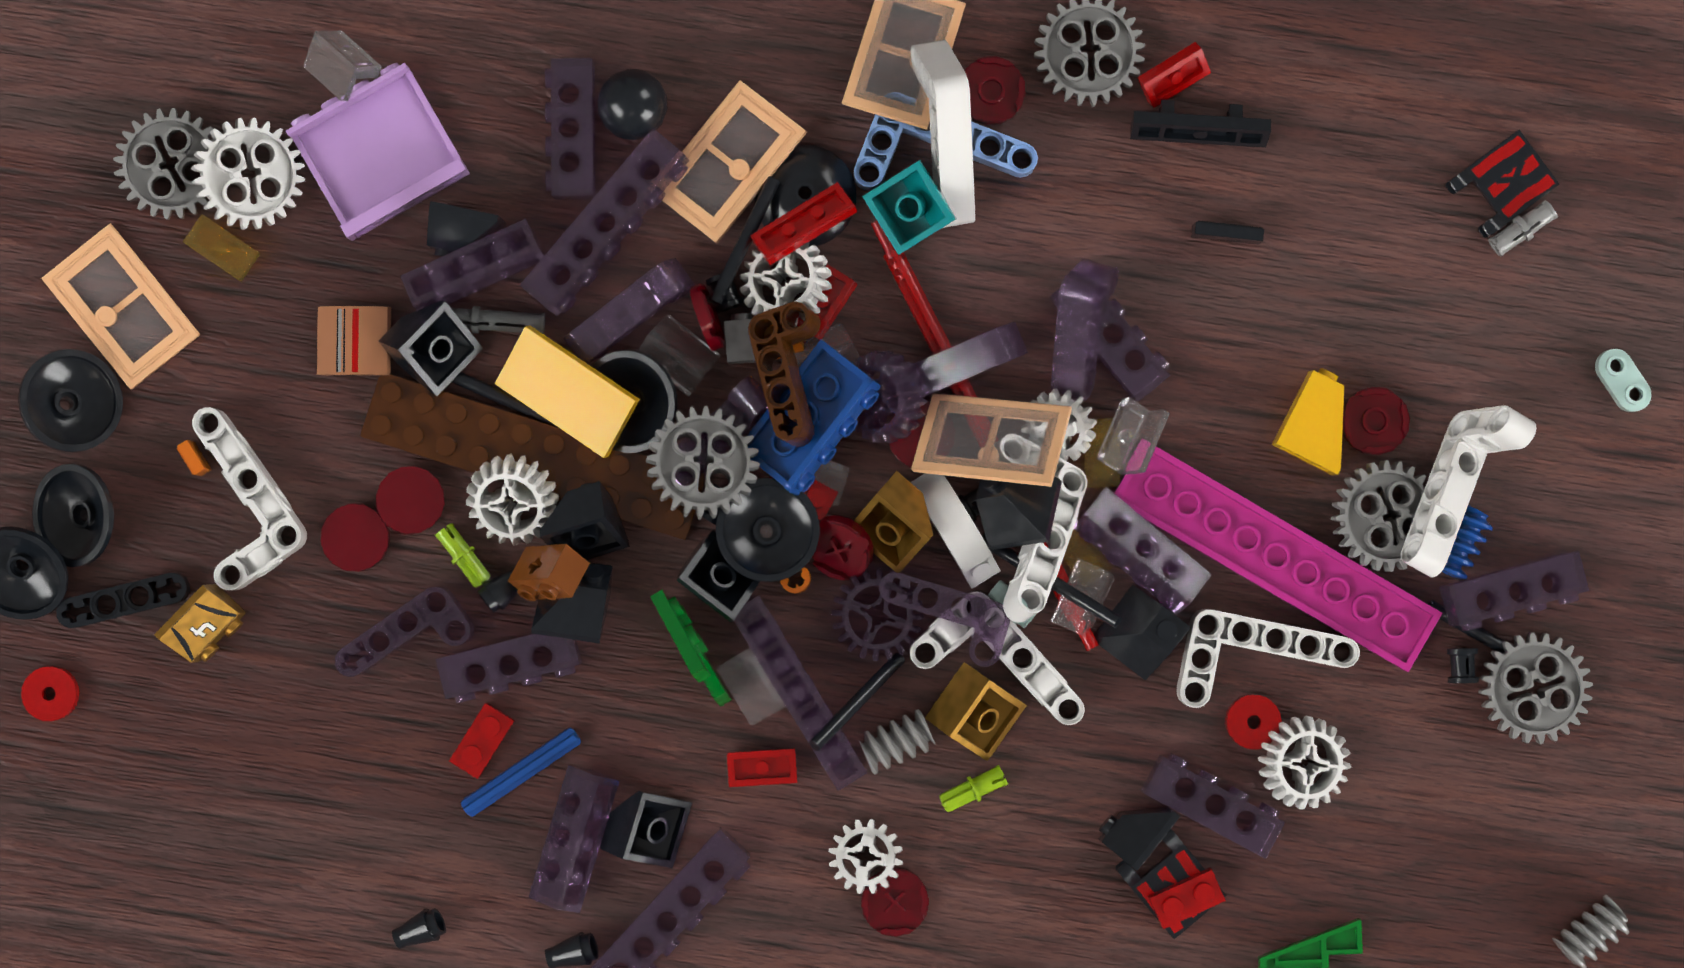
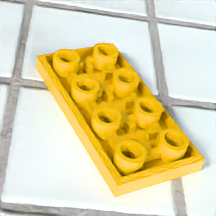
(567, 391)

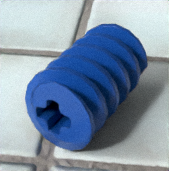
(1468, 534)

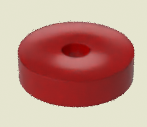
(65, 697)
(1238, 715)

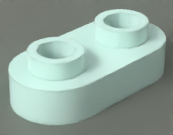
(1621, 382)

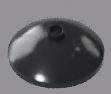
(814, 169)
(649, 379)
(92, 396)
(74, 513)
(793, 536)
(34, 587)

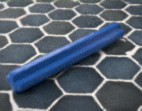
(520, 772)

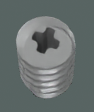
(896, 741)
(1593, 933)

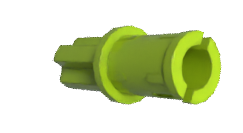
(463, 555)
(973, 789)

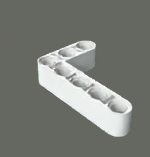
(950, 125)
(1256, 641)

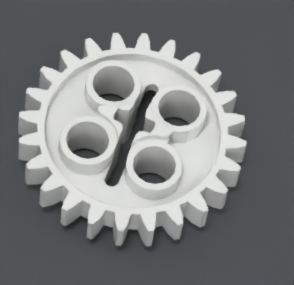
(216, 177)

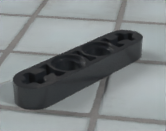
(123, 600)

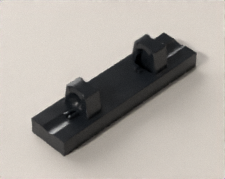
(1200, 129)

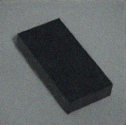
(1227, 232)

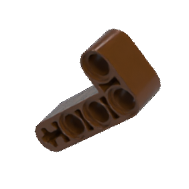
(787, 375)

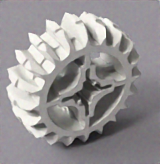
(812, 287)
(488, 504)
(1304, 789)

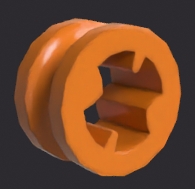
(799, 589)

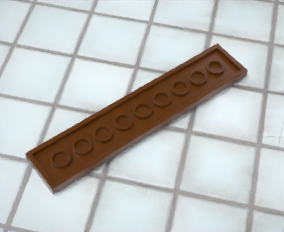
(471, 433)

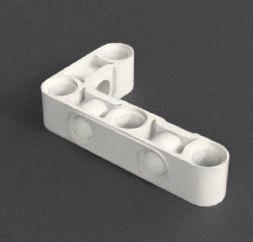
(1454, 477)
(263, 499)
(1040, 564)
(1038, 676)

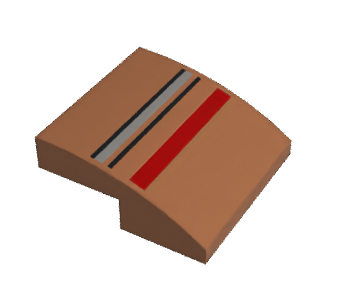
(350, 340)

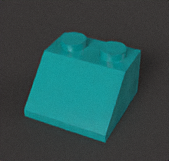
(909, 207)

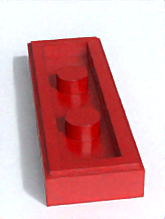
(803, 223)

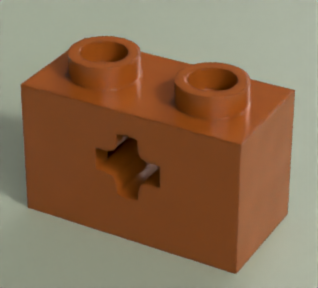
(548, 572)

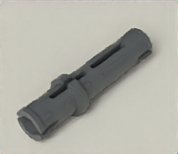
(499, 320)

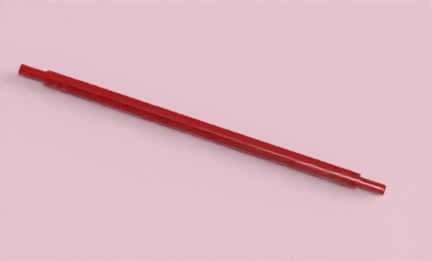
(938, 342)

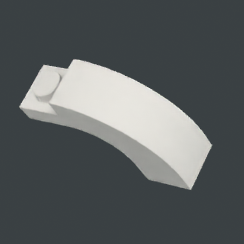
(957, 529)

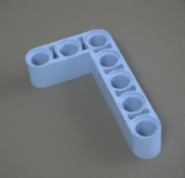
(893, 129)

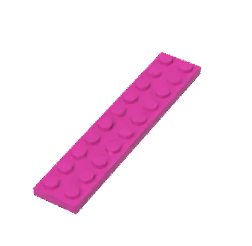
(1280, 558)

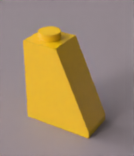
(1315, 422)

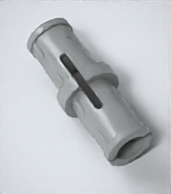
(1523, 228)

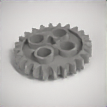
(1119, 49)
(143, 177)
(672, 460)
(1358, 526)
(1544, 716)

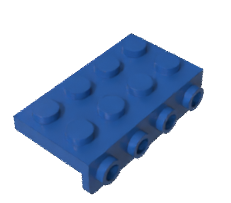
(835, 397)

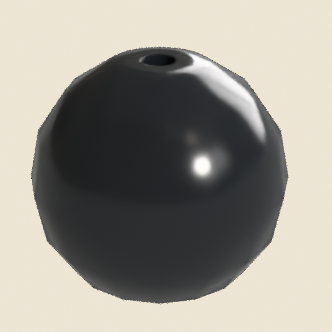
(632, 104)

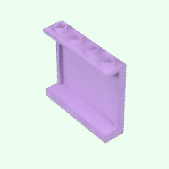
(377, 150)

